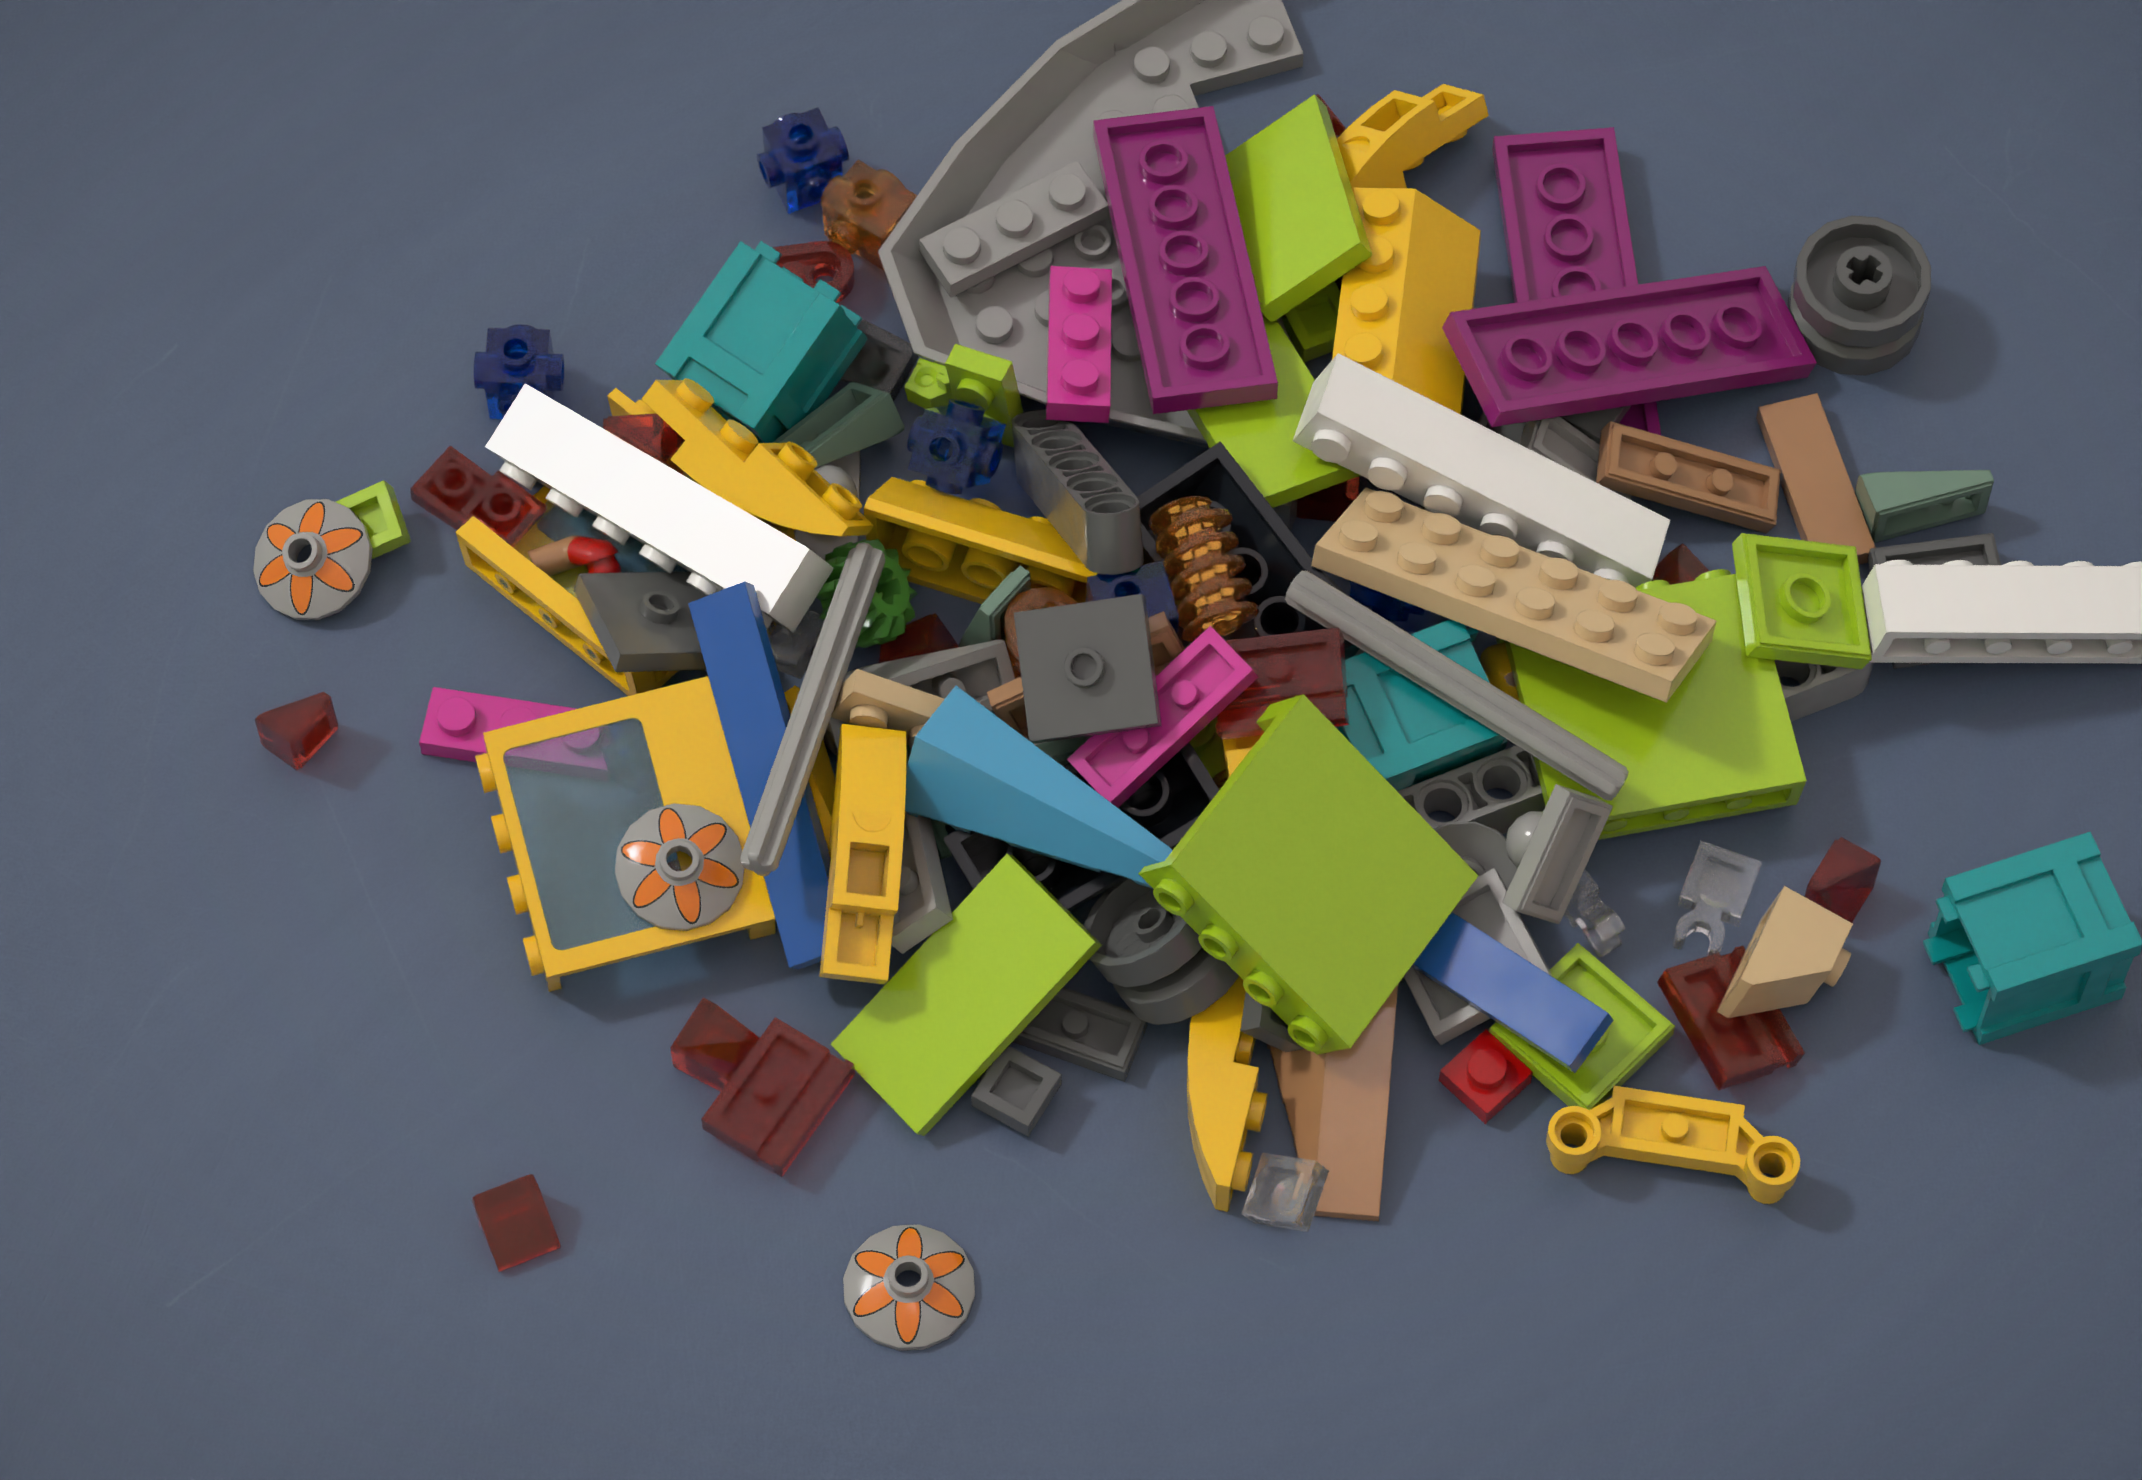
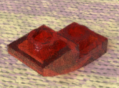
(460, 489)

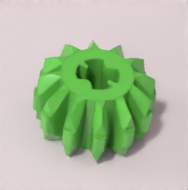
(890, 603)

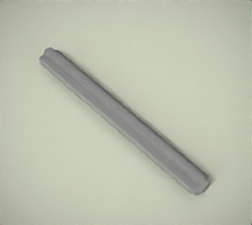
(1457, 685)
(812, 710)

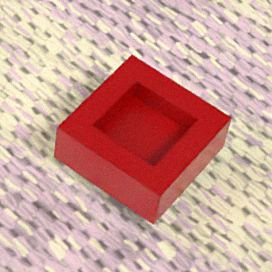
(1485, 1076)

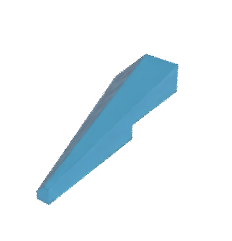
(997, 783)

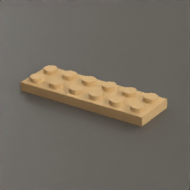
(1515, 593)

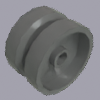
(1860, 294)
(1154, 956)

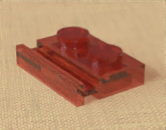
(1286, 668)
(1733, 1047)
(778, 1096)

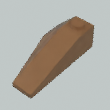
(1341, 1114)

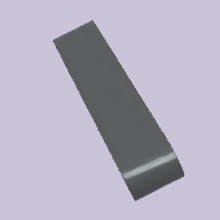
(1078, 493)

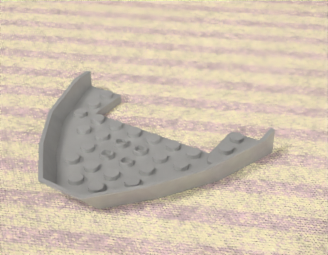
(1115, 65)

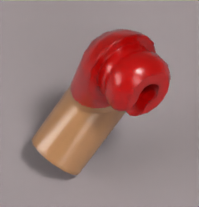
(576, 551)

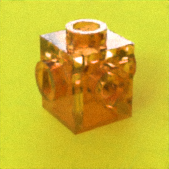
(864, 209)

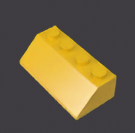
(1405, 291)
(969, 543)

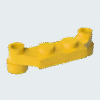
(1676, 1134)

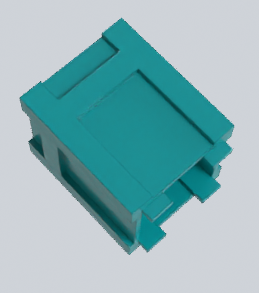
(764, 343)
(1405, 727)
(2033, 938)

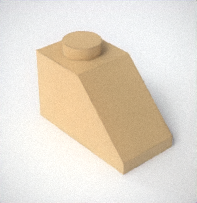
(1788, 957)

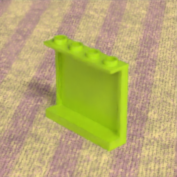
(1700, 757)
(1312, 878)

